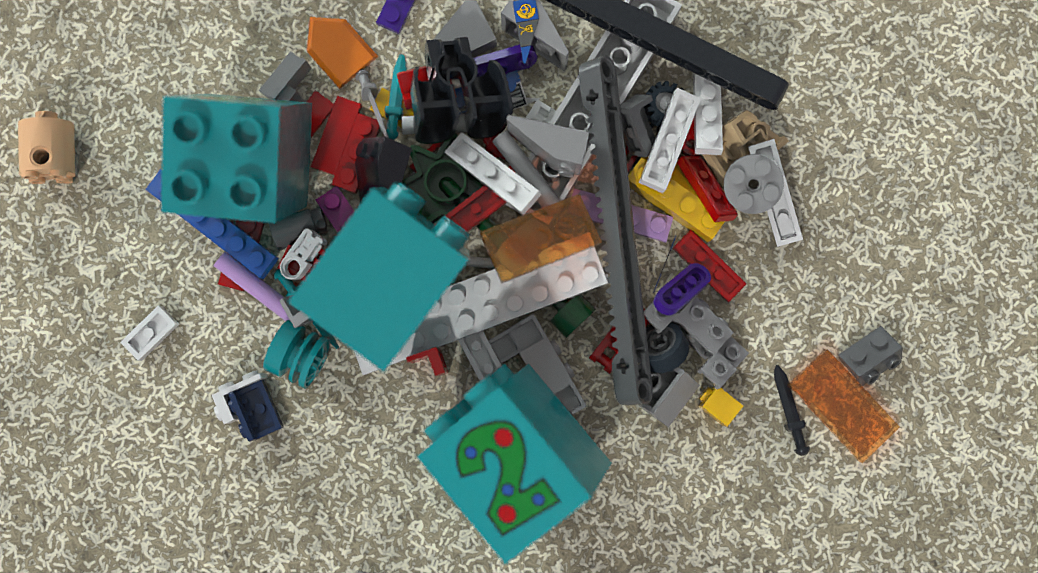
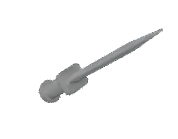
(369, 92)

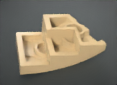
(738, 135)

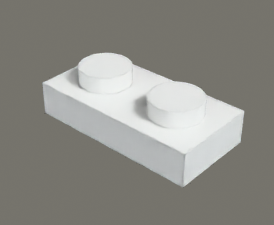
(149, 333)

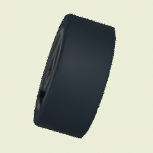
(667, 348)

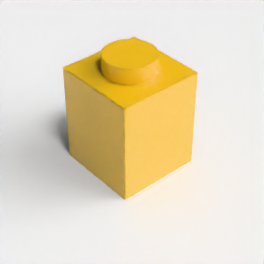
(719, 405)

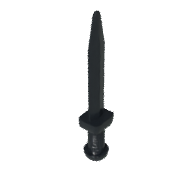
(794, 424)

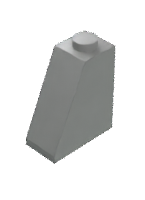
(469, 23)

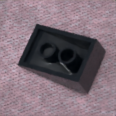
(380, 164)

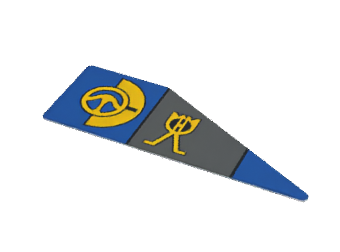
(526, 21)

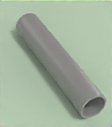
(524, 168)

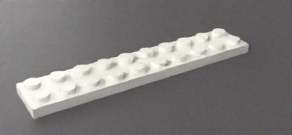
(485, 302)

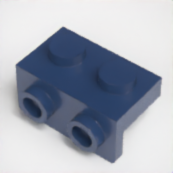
(255, 411)

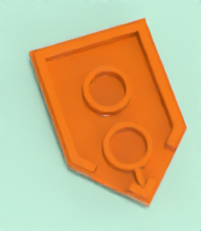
(338, 49)

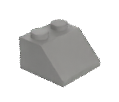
(670, 394)

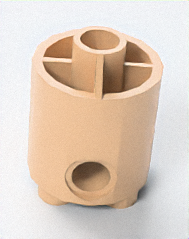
(46, 148)

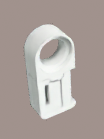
(302, 251)

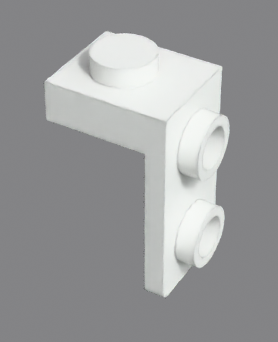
(221, 398)

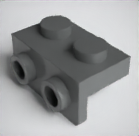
(872, 356)

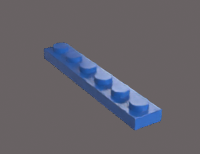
(227, 236)

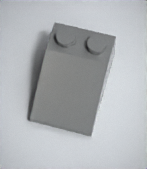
(546, 38)
(553, 144)

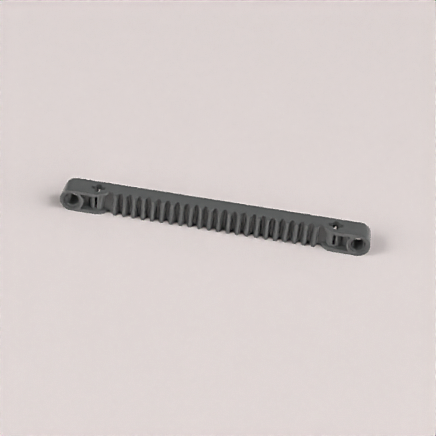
(632, 381)

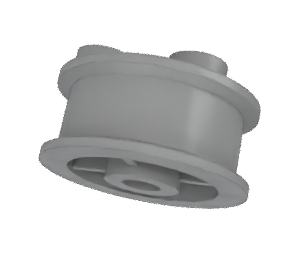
(753, 199)

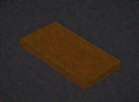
(540, 238)
(843, 406)

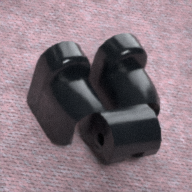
(435, 103)

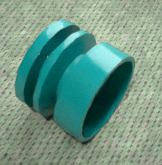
(292, 352)

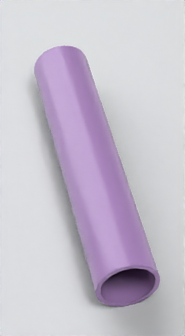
(251, 284)

